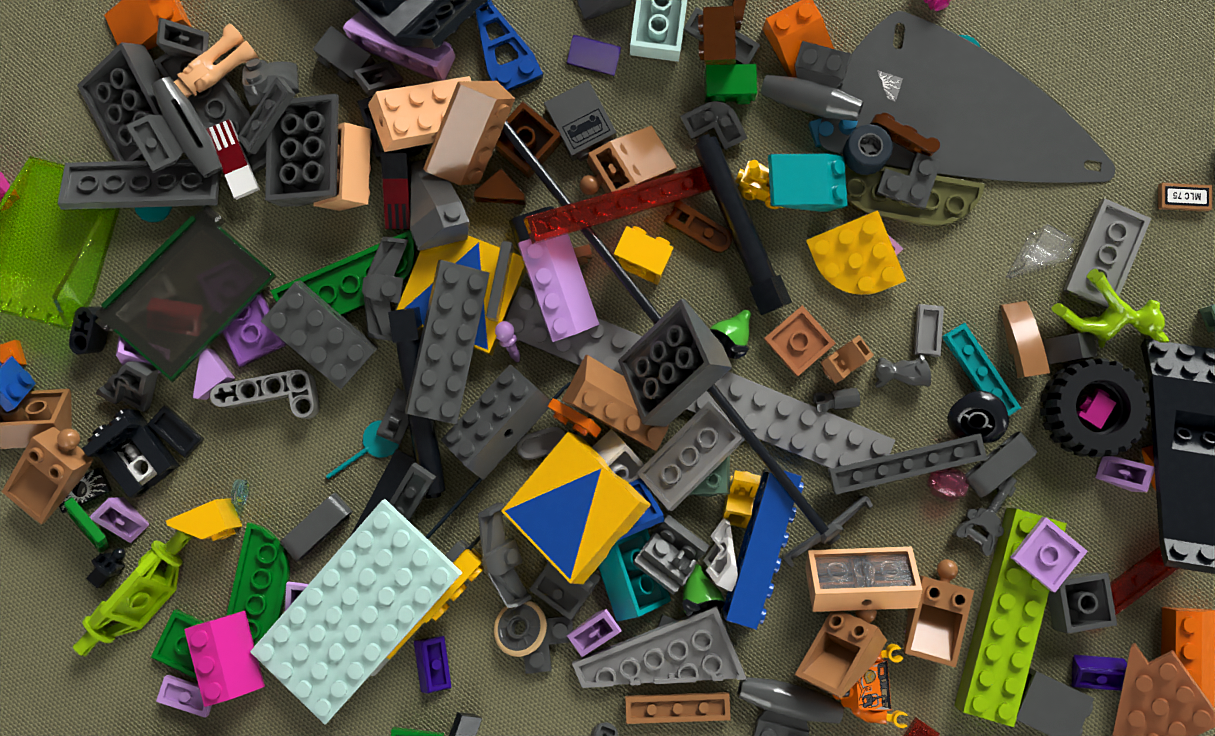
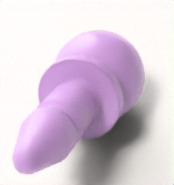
(505, 333)

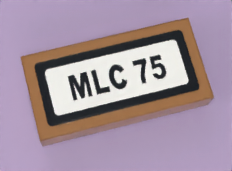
(1184, 197)

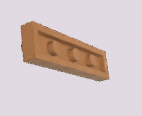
(677, 707)

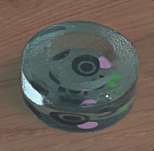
(239, 492)

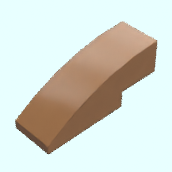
(1024, 340)

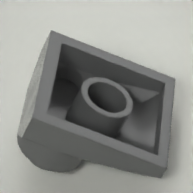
(260, 75)

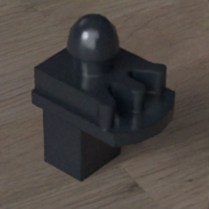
(106, 567)

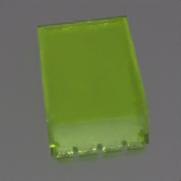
(48, 253)

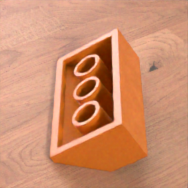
(1192, 639)

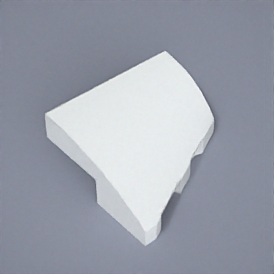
(721, 557)

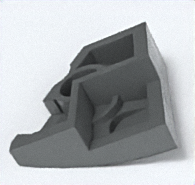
(131, 384)

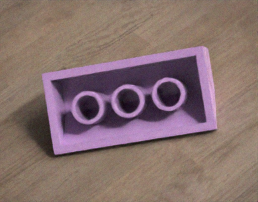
(426, 61)
(558, 286)

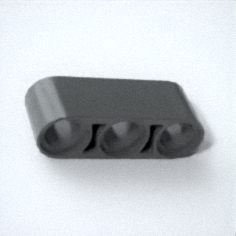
(1000, 464)
(316, 527)

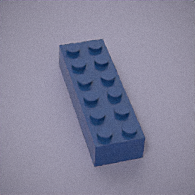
(760, 551)

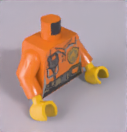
(871, 693)

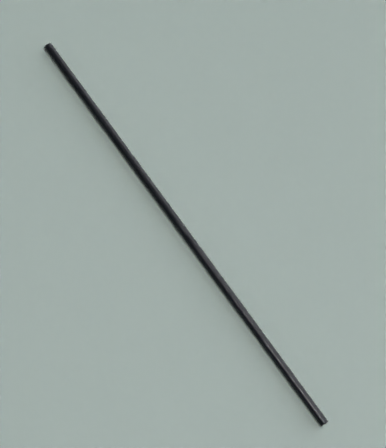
(653, 314)

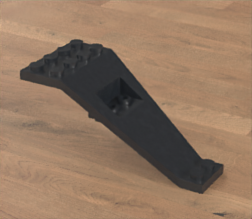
(418, 21)
(1183, 451)

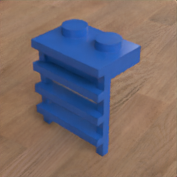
(14, 384)

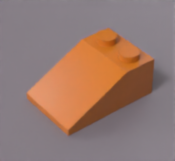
(138, 20)
(792, 26)

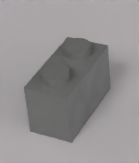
(341, 54)

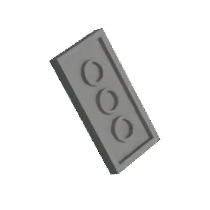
(1109, 248)
(690, 456)

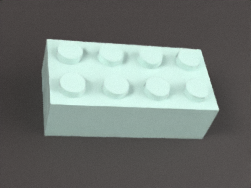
(658, 29)

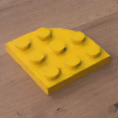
(857, 256)

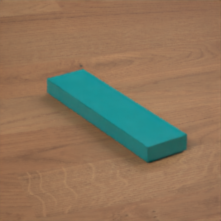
(978, 366)

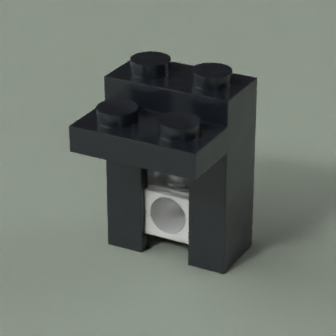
(109, 445)

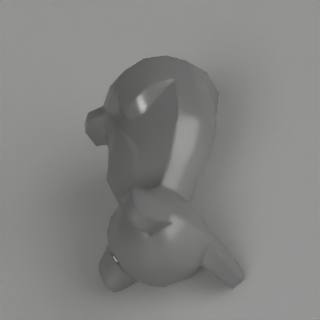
(910, 372)

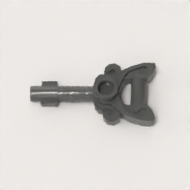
(987, 519)

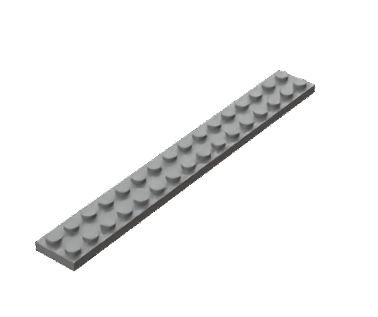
(767, 413)

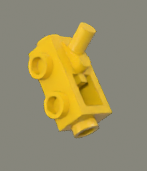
(755, 183)

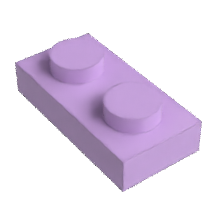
(182, 695)

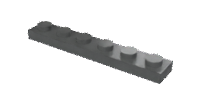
(907, 464)

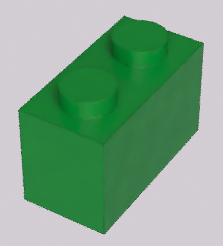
(730, 83)

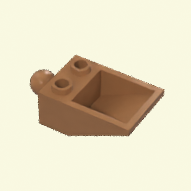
(630, 162)
(47, 472)
(939, 622)
(841, 655)

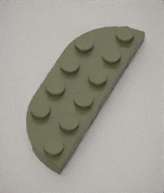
(947, 203)

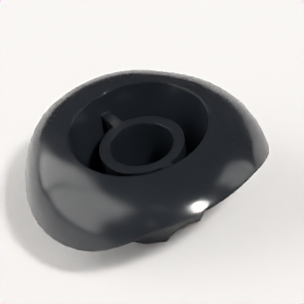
(979, 414)

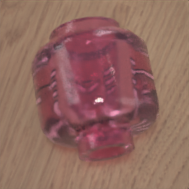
(948, 484)

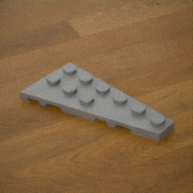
(673, 653)

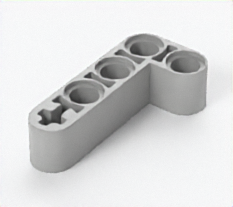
(264, 393)

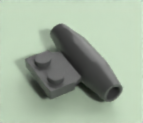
(814, 90)
(175, 132)
(787, 707)

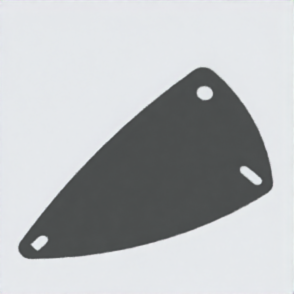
(976, 105)

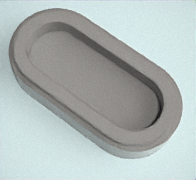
(539, 443)

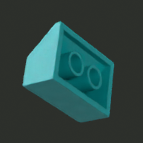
(627, 586)

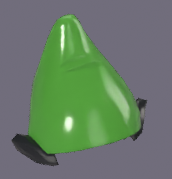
(733, 334)
(700, 593)

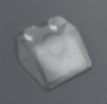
(1041, 250)

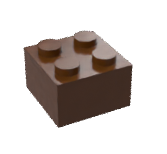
(719, 35)
(535, 133)

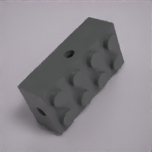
(319, 334)
(496, 422)

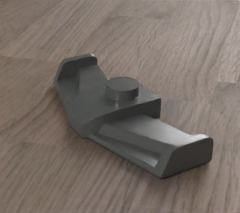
(382, 287)
(831, 535)
(501, 557)

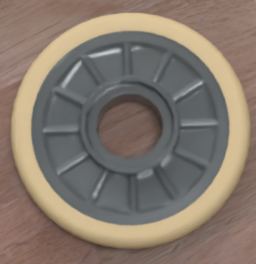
(530, 639)

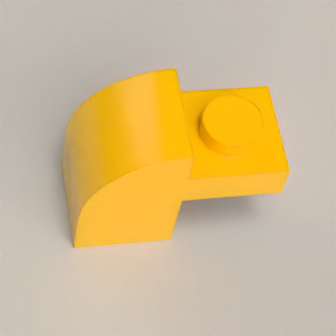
(739, 502)

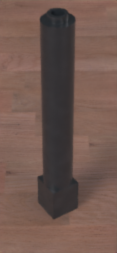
(767, 288)
(407, 333)

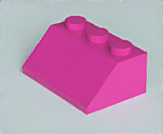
(224, 658)

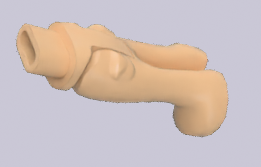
(202, 73)

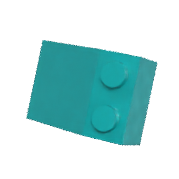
(807, 181)

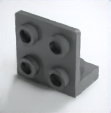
(682, 540)

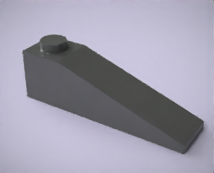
(435, 210)

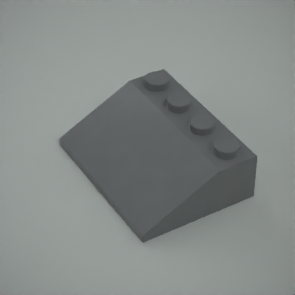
(121, 93)
(303, 152)
(673, 365)

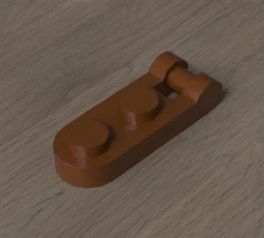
(906, 135)
(699, 228)

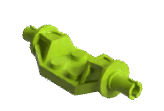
(138, 595)

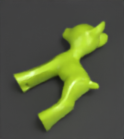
(1146, 320)

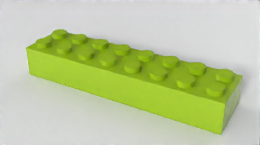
(1004, 629)

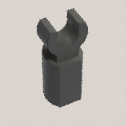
(837, 399)

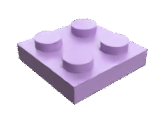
(1048, 554)

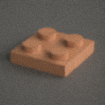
(799, 341)

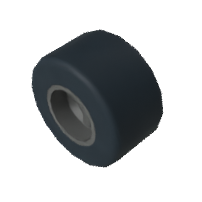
(871, 140)

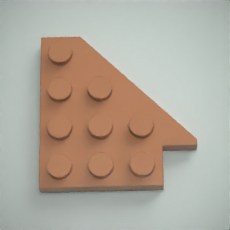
(1161, 699)

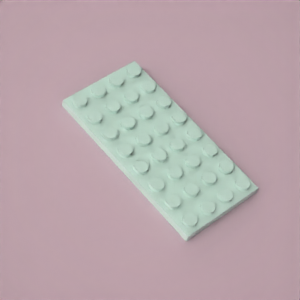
(355, 611)

